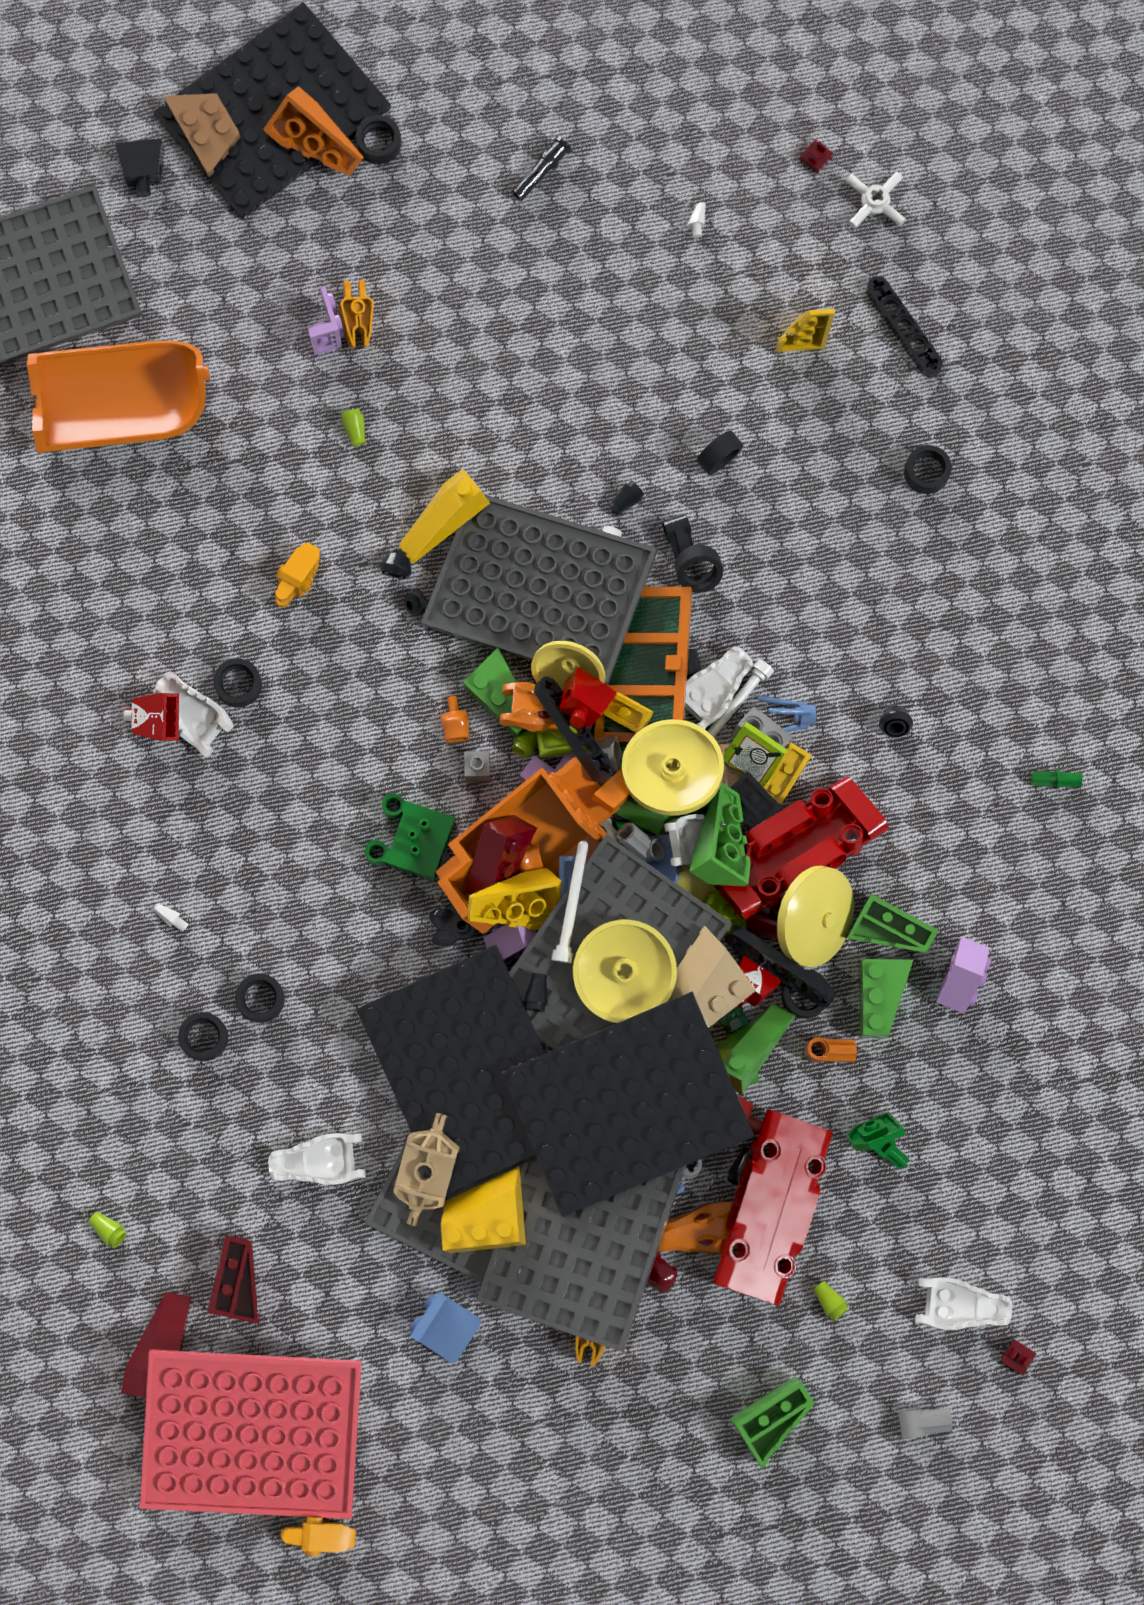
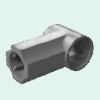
(640, 844)
(918, 1422)

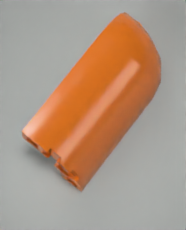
(115, 394)

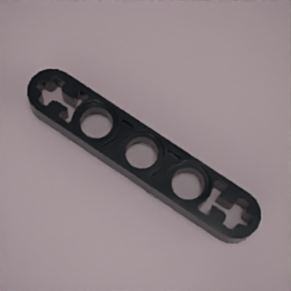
(908, 337)
(598, 770)
(780, 966)

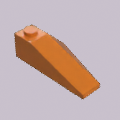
(308, 129)

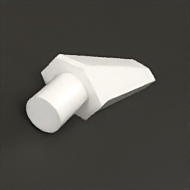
(697, 220)
(170, 917)

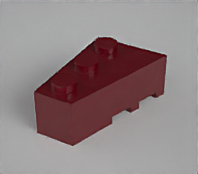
(499, 852)
(234, 1282)

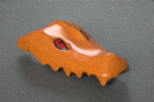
(526, 709)
(698, 1230)

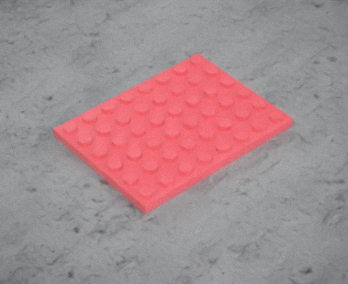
(250, 1434)

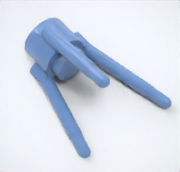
(802, 712)

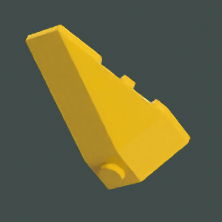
(807, 331)
(448, 510)
(518, 901)

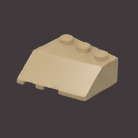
(712, 977)

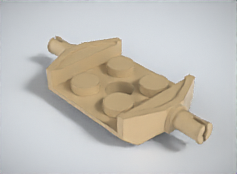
(436, 1152)

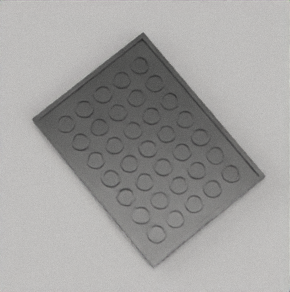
(538, 580)

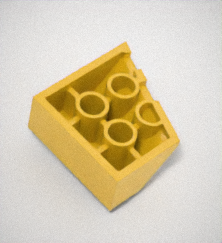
(485, 1216)

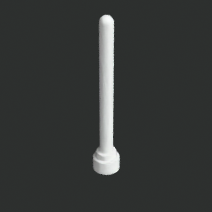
(760, 673)
(563, 950)

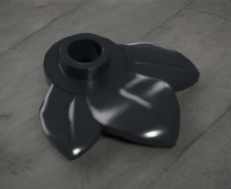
(448, 923)

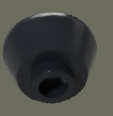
(396, 565)
(896, 721)

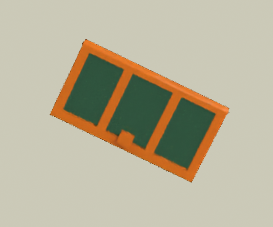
(653, 659)

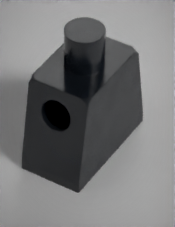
(141, 164)

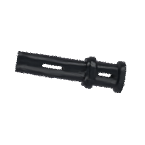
(547, 162)

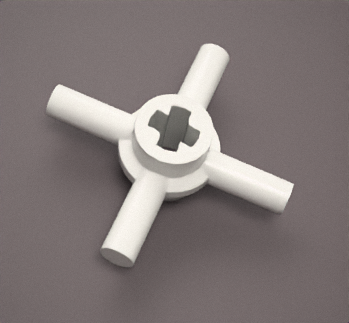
(869, 201)

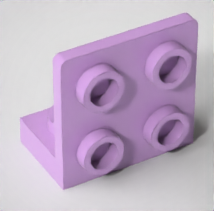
(324, 335)

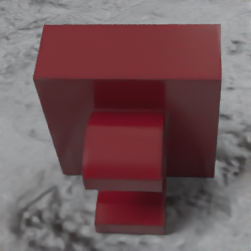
(816, 156)
(1018, 1357)

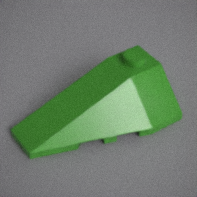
(720, 845)
(752, 1044)

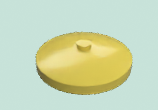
(672, 767)
(815, 916)
(624, 970)

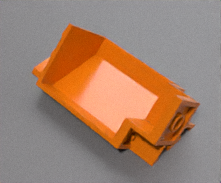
(555, 804)

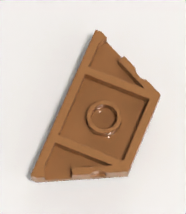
(204, 126)

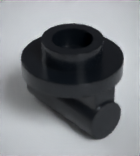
(415, 602)

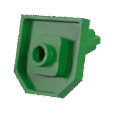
(880, 1136)

